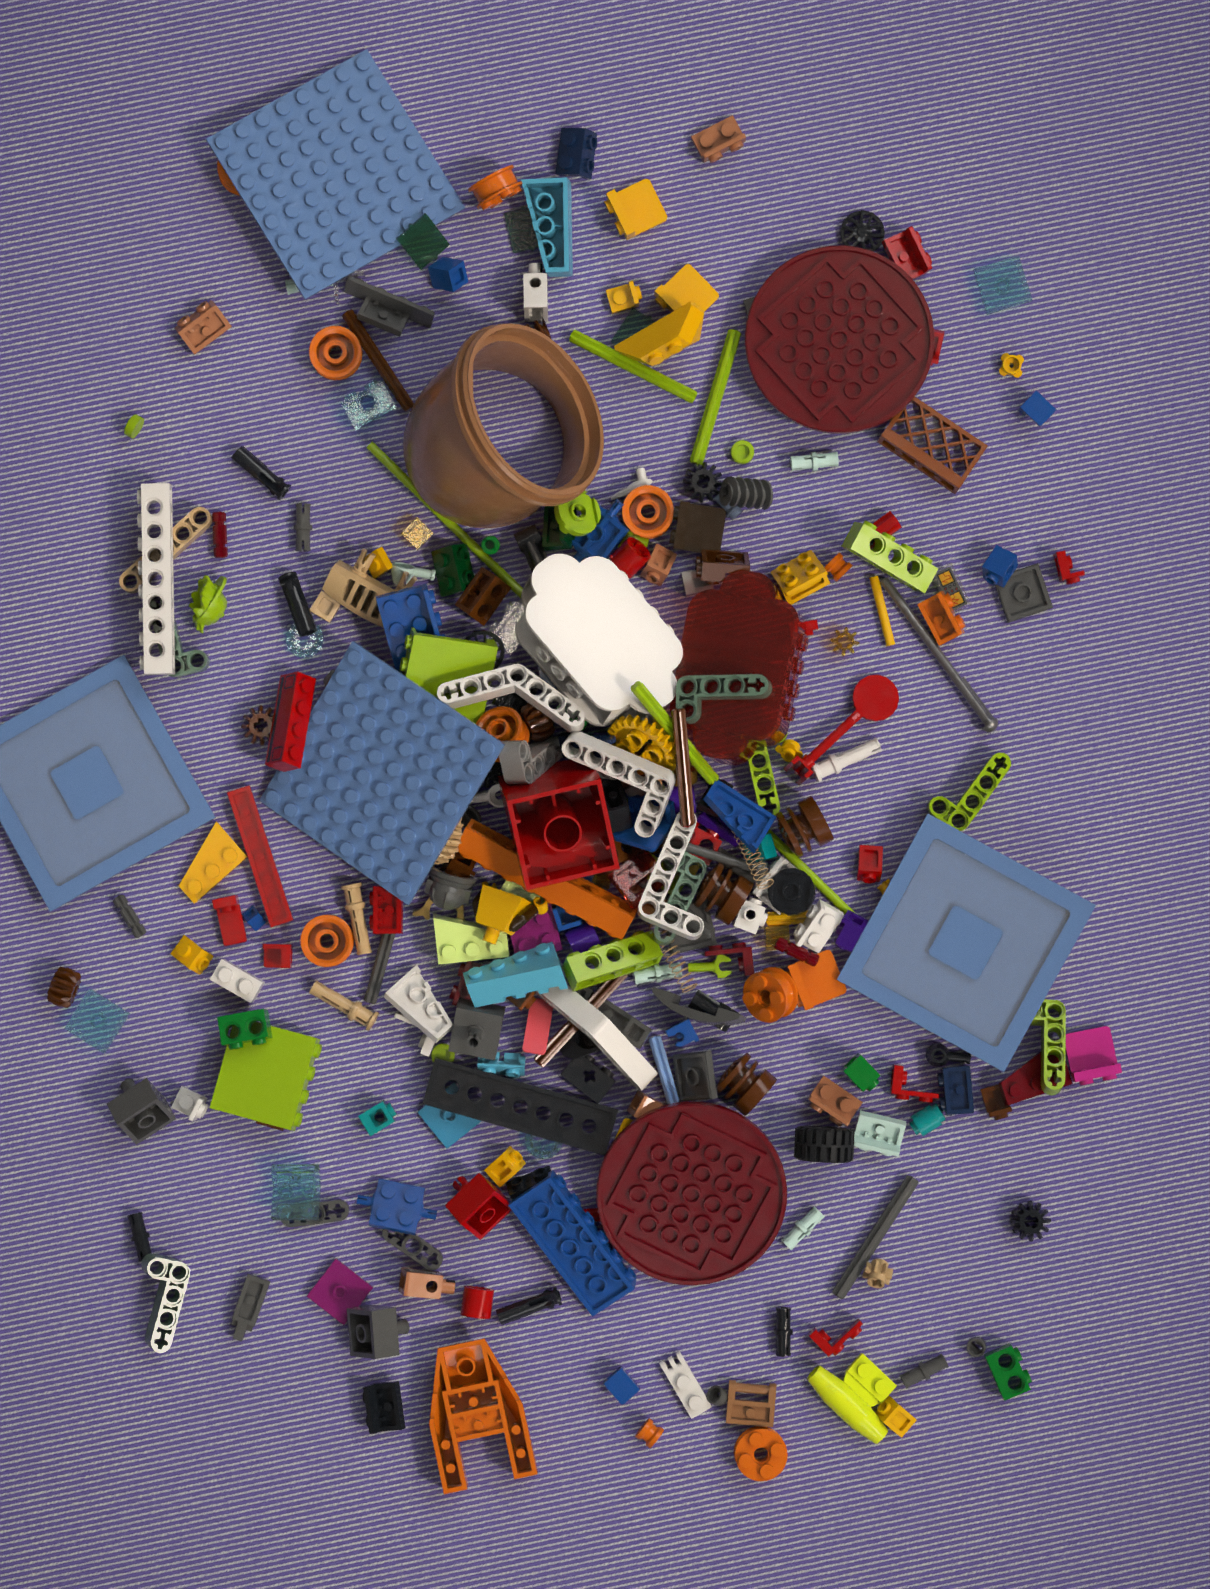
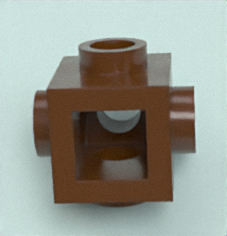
(459, 866)

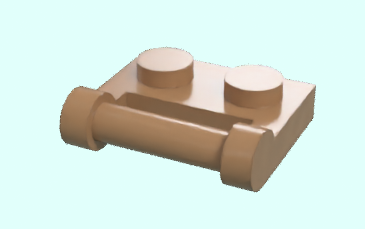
(750, 1411)

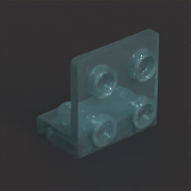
(295, 1191)

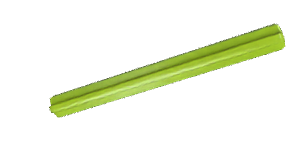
(633, 366)
(715, 396)
(665, 722)

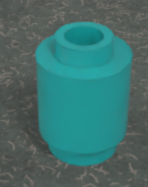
(927, 1119)

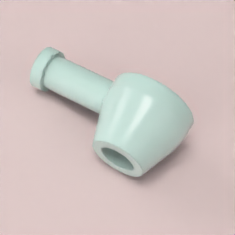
(399, 567)

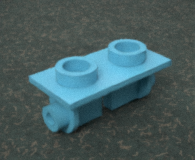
(512, 1066)

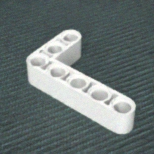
(627, 774)
(666, 878)

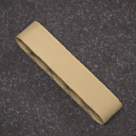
(178, 545)

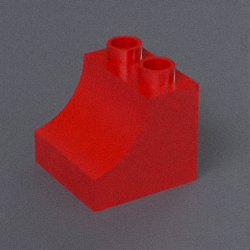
(560, 825)

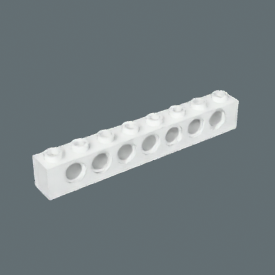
(146, 496)

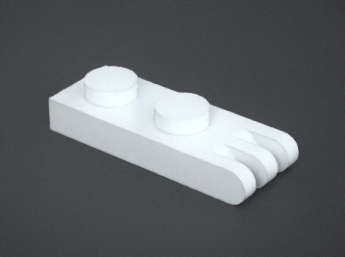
(686, 1386)

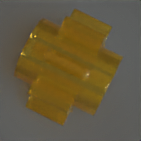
(839, 645)

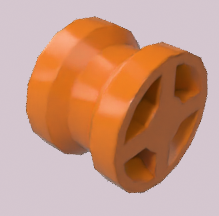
(838, 567)
(649, 1433)

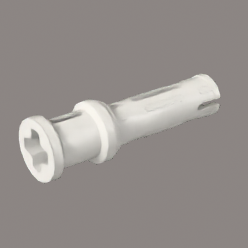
(835, 763)

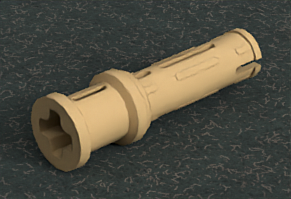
(355, 906)
(353, 1010)

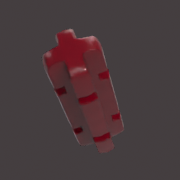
(219, 534)
(797, 952)

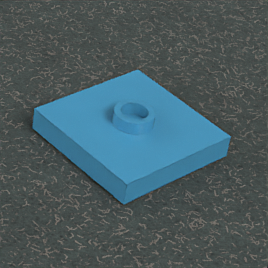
(447, 1125)

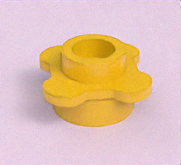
(1015, 360)
(789, 750)

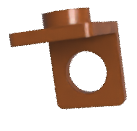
(523, 1002)

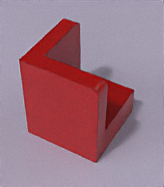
(278, 955)

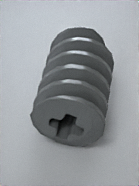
(746, 493)

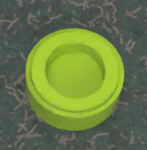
(134, 426)
(742, 452)
(441, 1052)

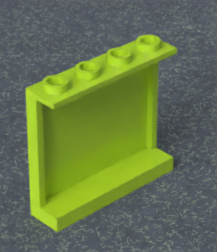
(441, 659)
(267, 1079)

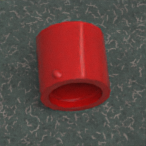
(630, 556)
(477, 1302)

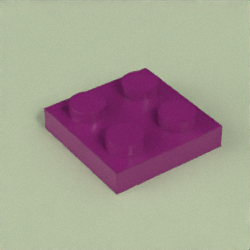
(537, 931)

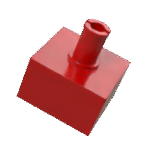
(478, 1205)

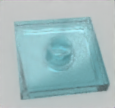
(1002, 285)
(97, 1021)

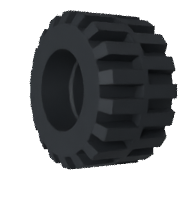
(824, 1144)

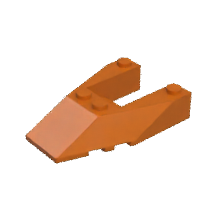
(472, 1402)

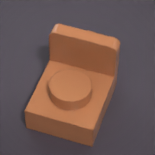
(658, 565)

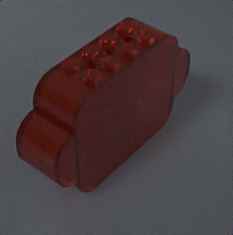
(742, 632)

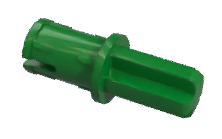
(490, 545)

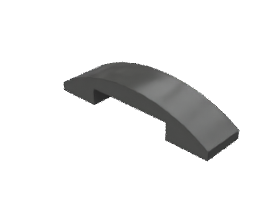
(722, 1018)
(630, 1027)

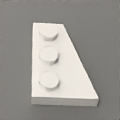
(417, 1003)

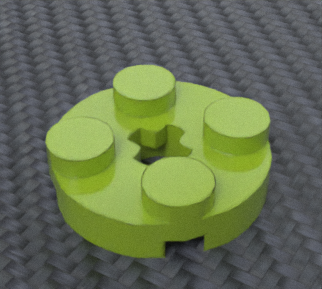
(580, 525)

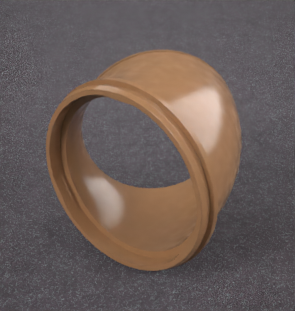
(455, 460)

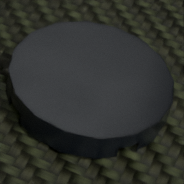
(791, 892)

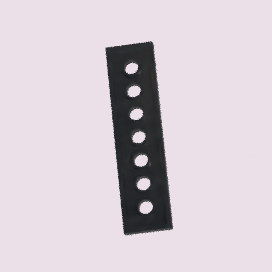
(533, 1096)

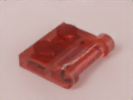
(632, 874)

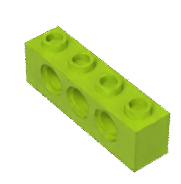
(859, 541)
(581, 976)

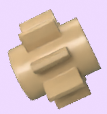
(877, 1273)

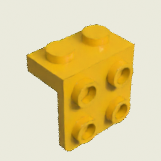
(635, 208)
(685, 287)

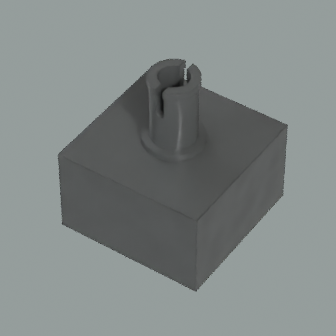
(476, 1029)
(140, 1110)
(375, 1331)

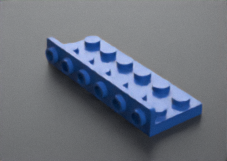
(405, 610)
(574, 1243)

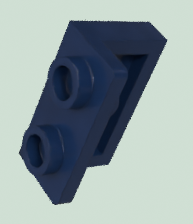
(576, 153)
(956, 1090)

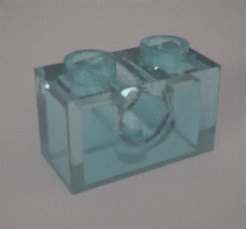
(382, 404)

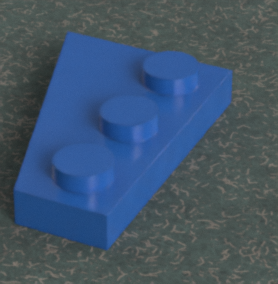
(740, 814)

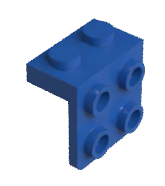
(650, 843)

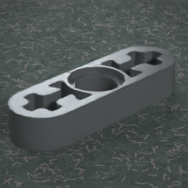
(333, 1216)
(423, 1261)

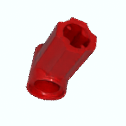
(887, 523)

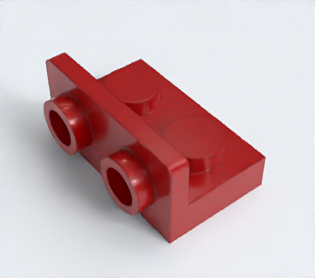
(387, 912)

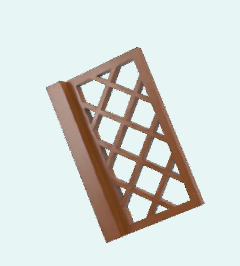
(925, 462)

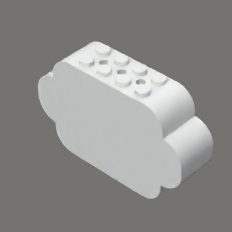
(597, 637)

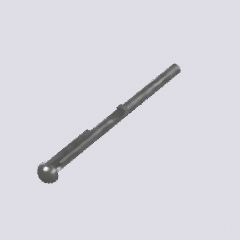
(961, 683)

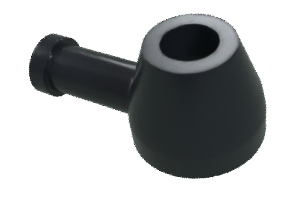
(947, 1056)

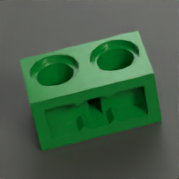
(244, 1023)
(861, 1073)
(1002, 1373)

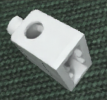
(535, 293)

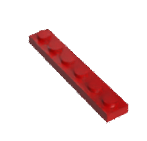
(260, 856)

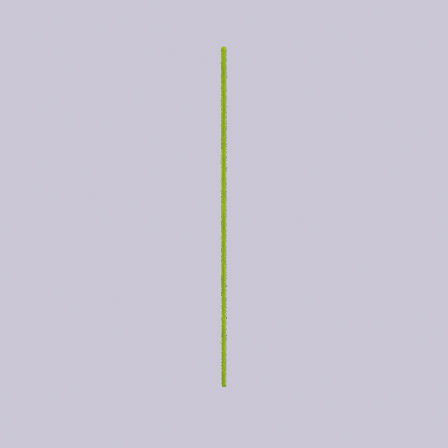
(517, 589)

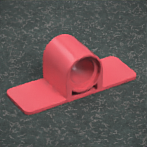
(537, 1027)

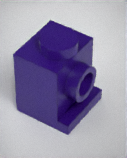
(850, 930)

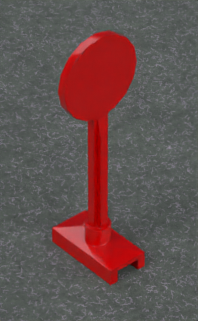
(873, 699)

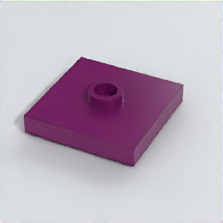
(339, 1290)

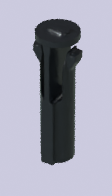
(261, 472)
(297, 604)
(529, 1306)

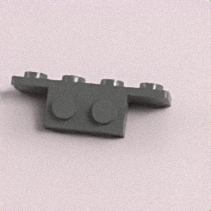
(386, 309)

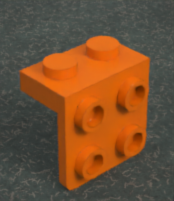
(816, 982)

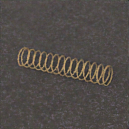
(755, 866)
(680, 964)

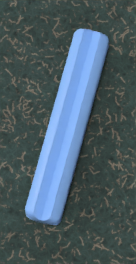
(664, 1069)

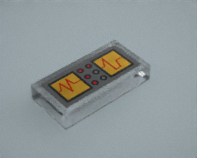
(949, 582)

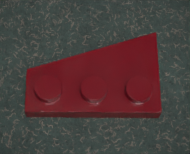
(1026, 1080)

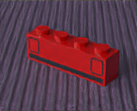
(290, 721)

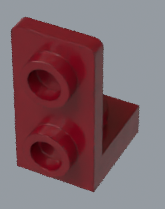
(745, 962)

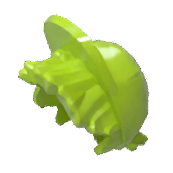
(208, 602)

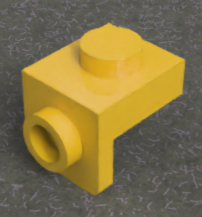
(191, 955)

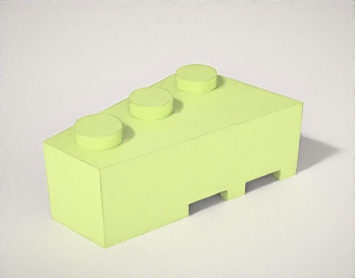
(463, 942)

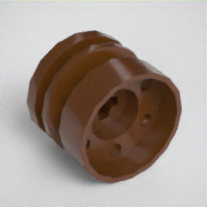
(803, 827)
(723, 893)
(745, 1084)

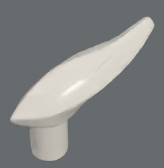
(642, 480)

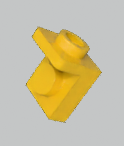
(624, 297)
(505, 1166)
(895, 1416)

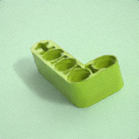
(764, 772)
(974, 789)
(1052, 1047)

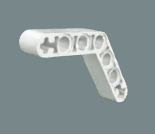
(508, 686)
(603, 1034)

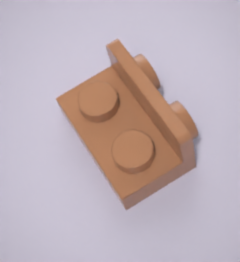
(719, 139)
(202, 326)
(835, 1101)

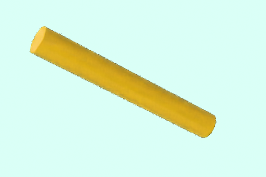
(882, 611)

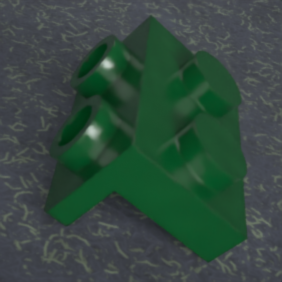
(552, 536)
(452, 569)

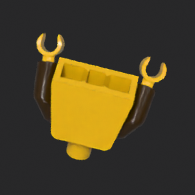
(503, 911)

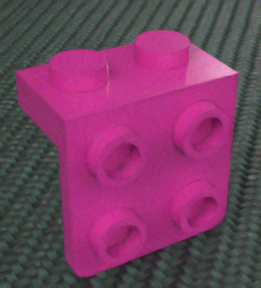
(1092, 1055)

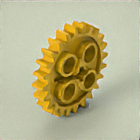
(634, 733)

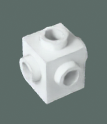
(753, 924)

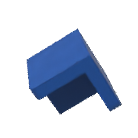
(448, 274)
(1037, 408)
(565, 920)
(621, 1385)

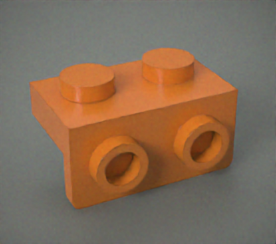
(941, 617)

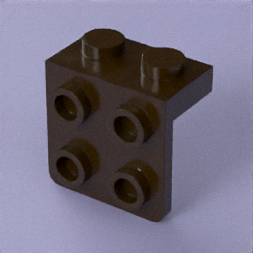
(697, 527)

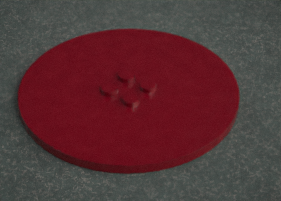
(839, 339)
(691, 1193)

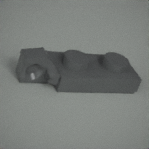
(249, 1305)

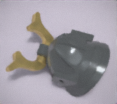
(446, 893)

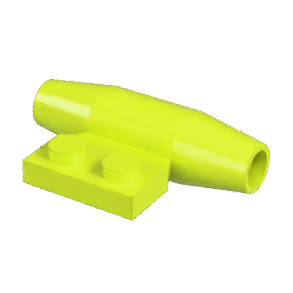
(853, 1397)

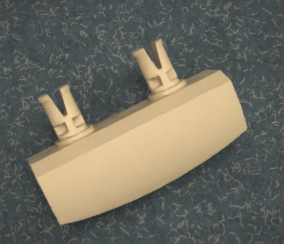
(357, 590)

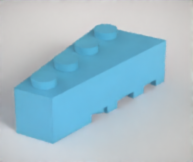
(551, 216)
(516, 976)

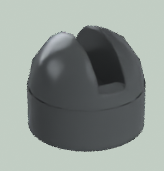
(973, 1350)
(713, 1396)

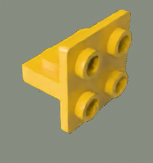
(800, 577)

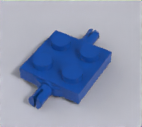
(604, 537)
(396, 1206)

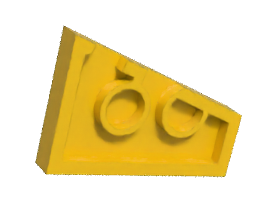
(212, 863)

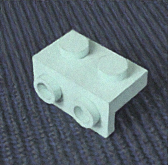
(879, 1133)

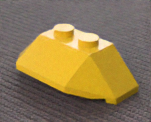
(664, 336)

